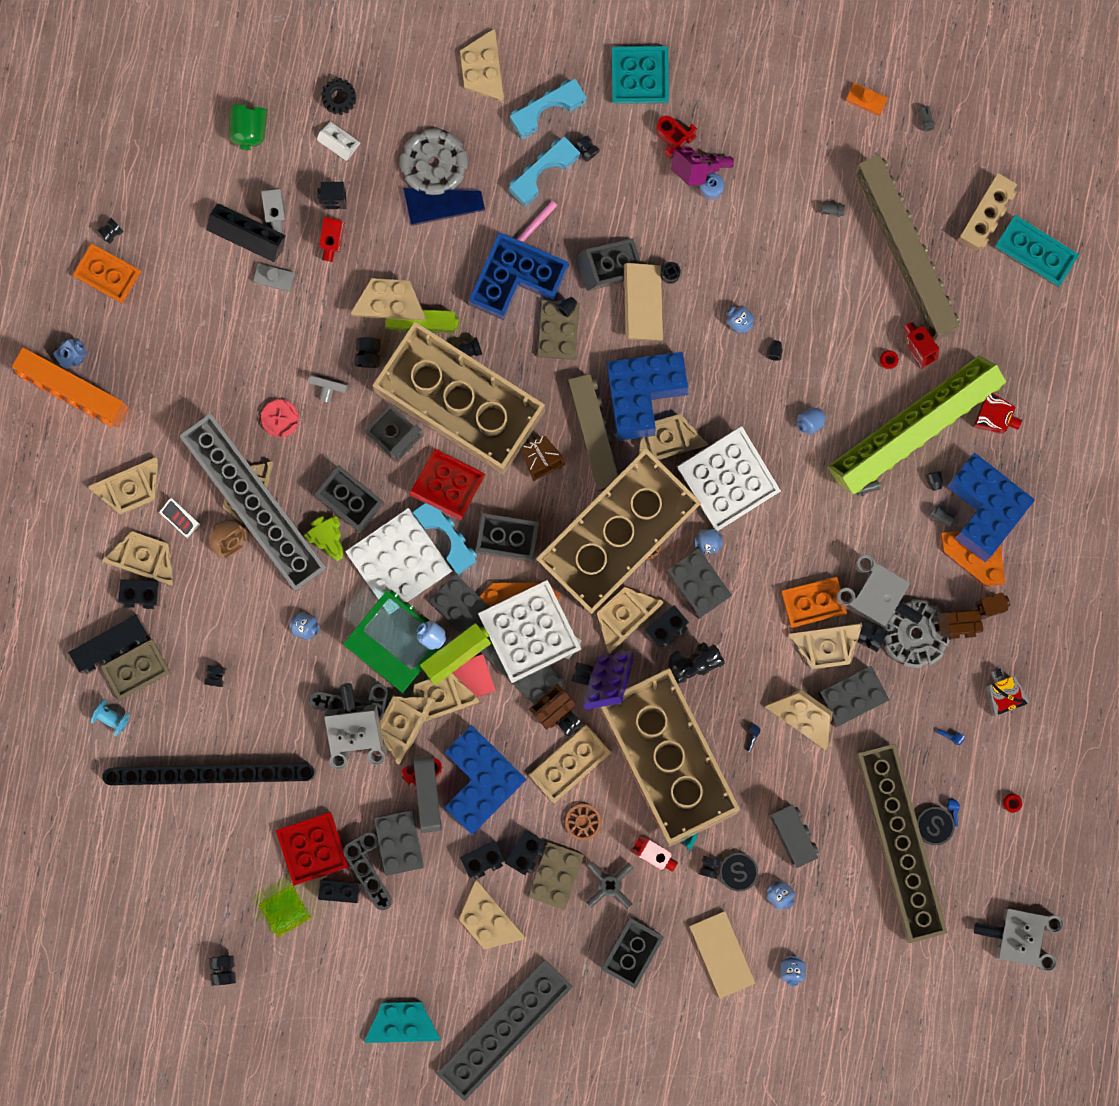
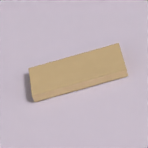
(643, 302)
(569, 763)
(722, 954)

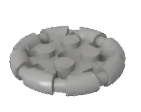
(433, 150)
(913, 645)

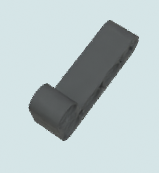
(381, 702)
(427, 794)
(371, 873)

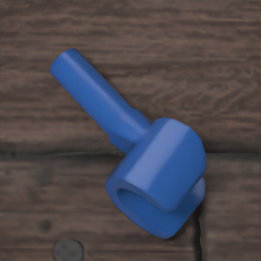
(957, 739)
(954, 805)

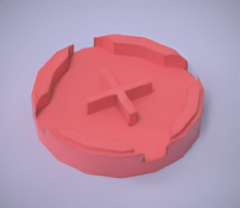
(279, 418)

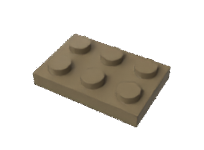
(557, 332)
(135, 670)
(556, 876)

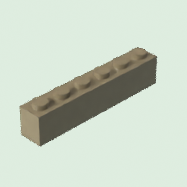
(593, 430)

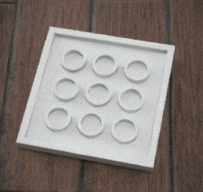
(728, 478)
(399, 558)
(529, 631)

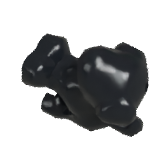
(699, 663)

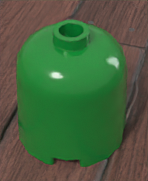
(247, 126)

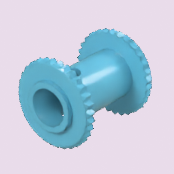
(110, 717)

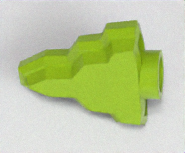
(326, 536)

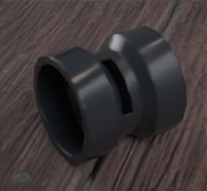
(587, 148)
(110, 230)
(668, 275)
(471, 347)
(582, 673)
(214, 676)
(570, 724)
(709, 867)

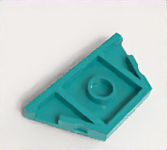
(402, 1024)

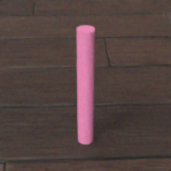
(537, 221)

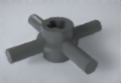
(610, 877)

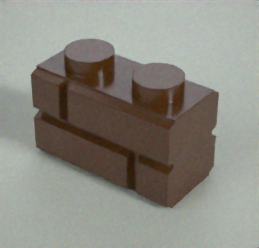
(993, 605)
(960, 623)
(552, 707)

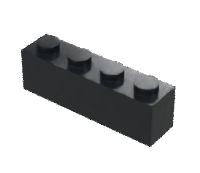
(246, 232)
(108, 644)

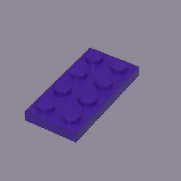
(609, 679)

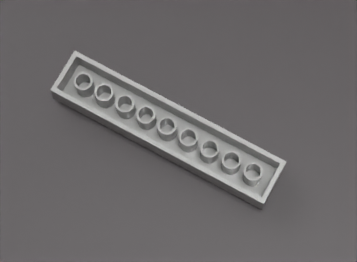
(252, 502)

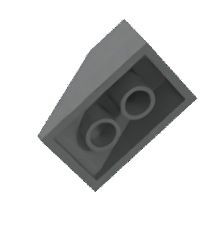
(605, 264)

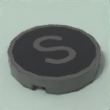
(935, 825)
(738, 872)

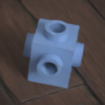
(70, 353)

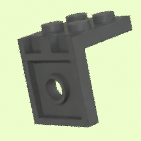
(402, 441)

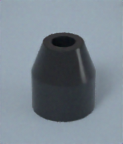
(567, 306)
(775, 351)
(934, 480)

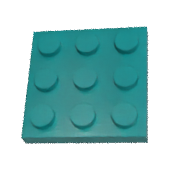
(640, 75)

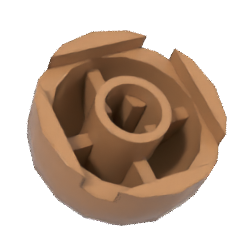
(227, 537)

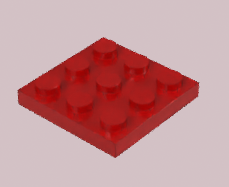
(447, 484)
(312, 848)

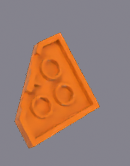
(987, 573)
(500, 592)

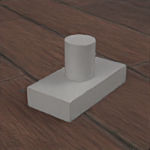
(274, 277)
(328, 386)

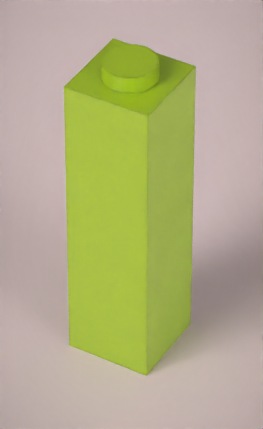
(434, 321)
(456, 653)

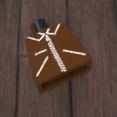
(541, 456)

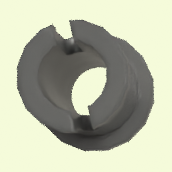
(926, 119)
(832, 209)
(872, 486)
(942, 516)

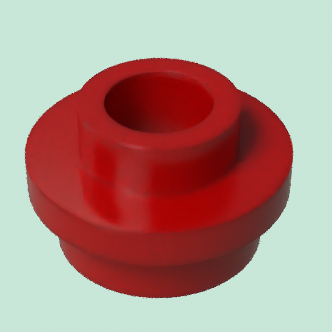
(892, 355)
(1018, 803)

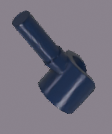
(755, 731)

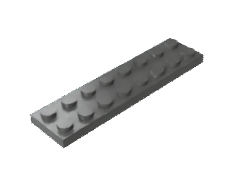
(461, 608)
(504, 1030)

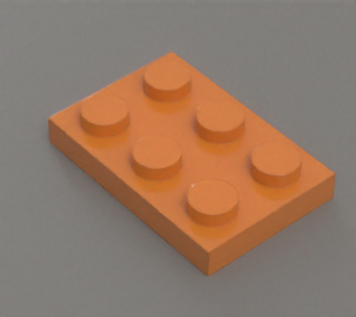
(107, 273)
(813, 602)

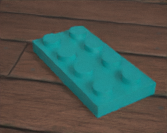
(1036, 251)

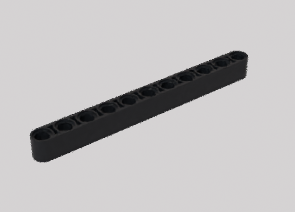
(180, 772)

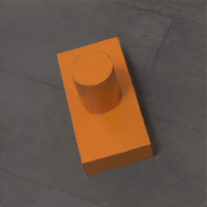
(866, 99)

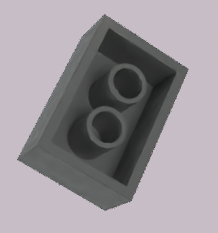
(349, 499)
(507, 537)
(699, 583)
(854, 696)
(794, 835)
(399, 843)
(632, 952)

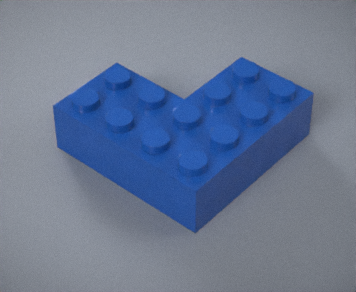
(511, 266)
(636, 384)
(997, 504)
(491, 783)

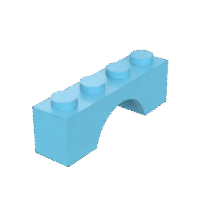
(567, 96)
(561, 155)
(459, 557)

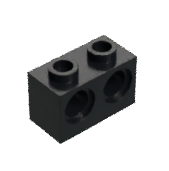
(332, 195)
(140, 588)
(663, 623)
(521, 850)
(480, 855)
(339, 891)

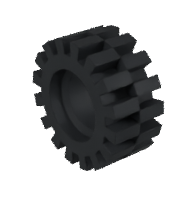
(335, 107)

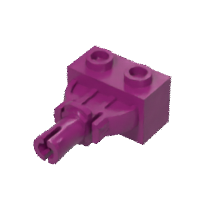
(695, 167)

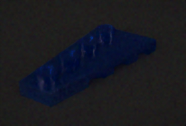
(452, 203)

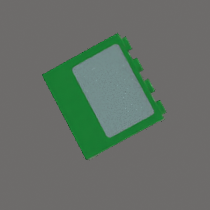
(389, 640)

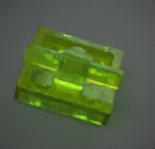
(285, 911)

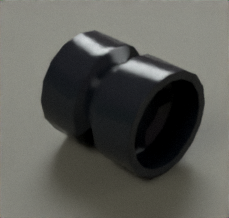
(367, 352)
(871, 635)
(222, 977)

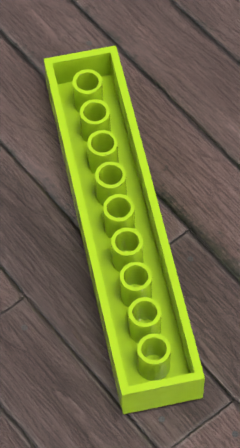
(916, 424)

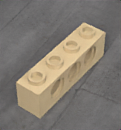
(1001, 186)

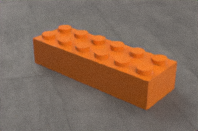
(68, 386)

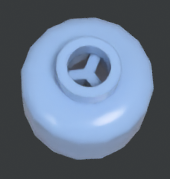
(431, 635)

